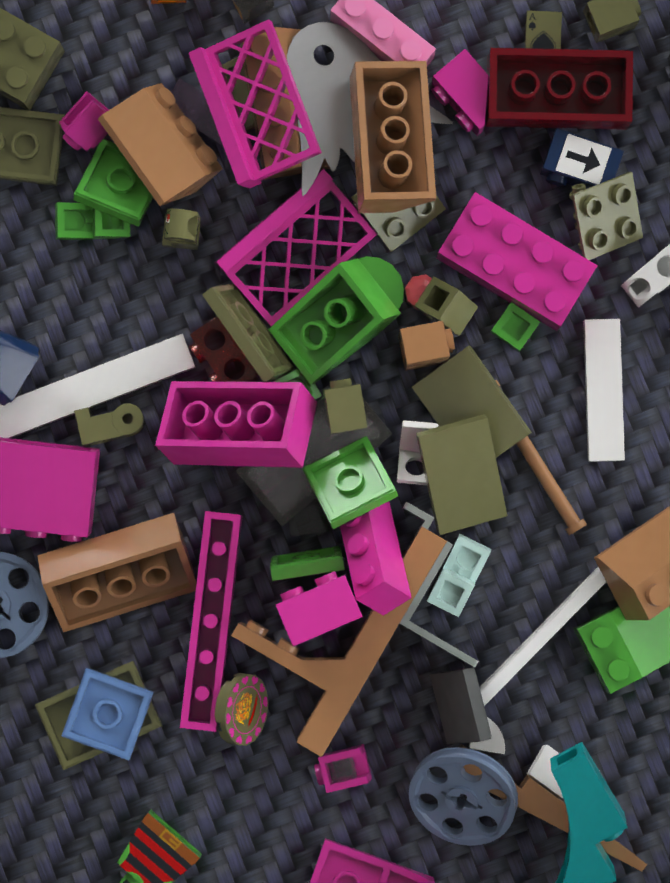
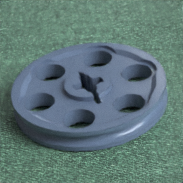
(15, 598)
(476, 788)

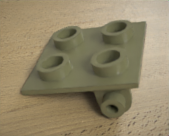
(606, 215)
(401, 225)

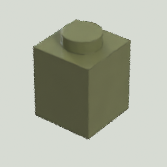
(611, 17)
(446, 304)
(344, 406)

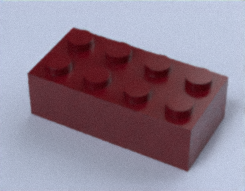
(559, 88)

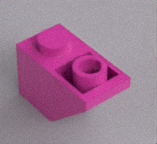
(465, 88)

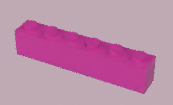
(211, 619)

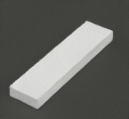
(603, 390)

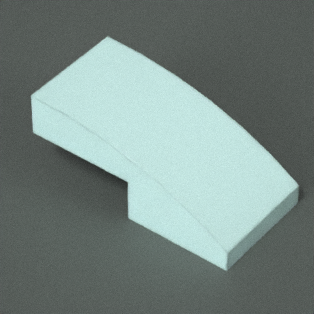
(459, 575)

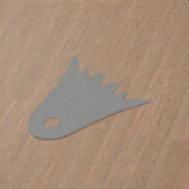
(327, 92)

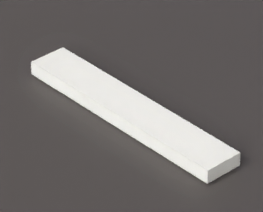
(95, 386)
(542, 635)

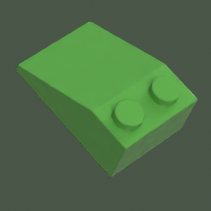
(334, 320)
(623, 648)

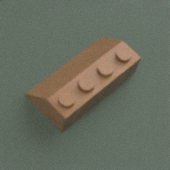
(264, 98)
(392, 135)
(117, 572)

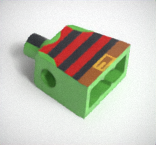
(156, 853)

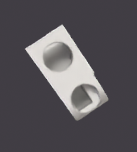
(650, 278)

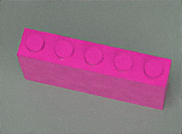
(47, 488)

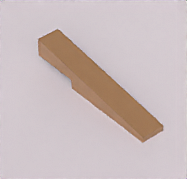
(548, 807)

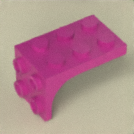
(348, 865)

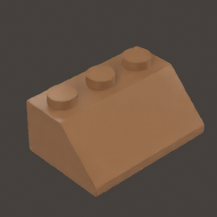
(161, 144)
(640, 569)

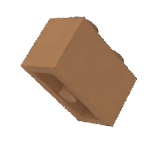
(425, 345)

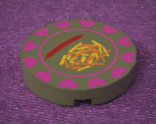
(241, 709)

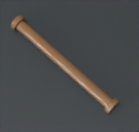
(550, 485)

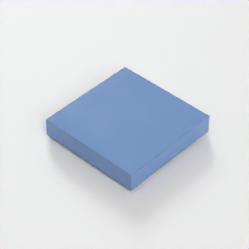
(107, 713)

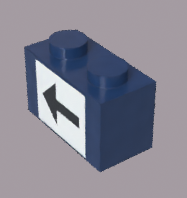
(579, 160)

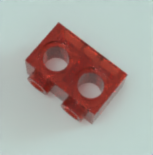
(220, 358)

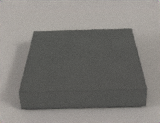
(461, 706)

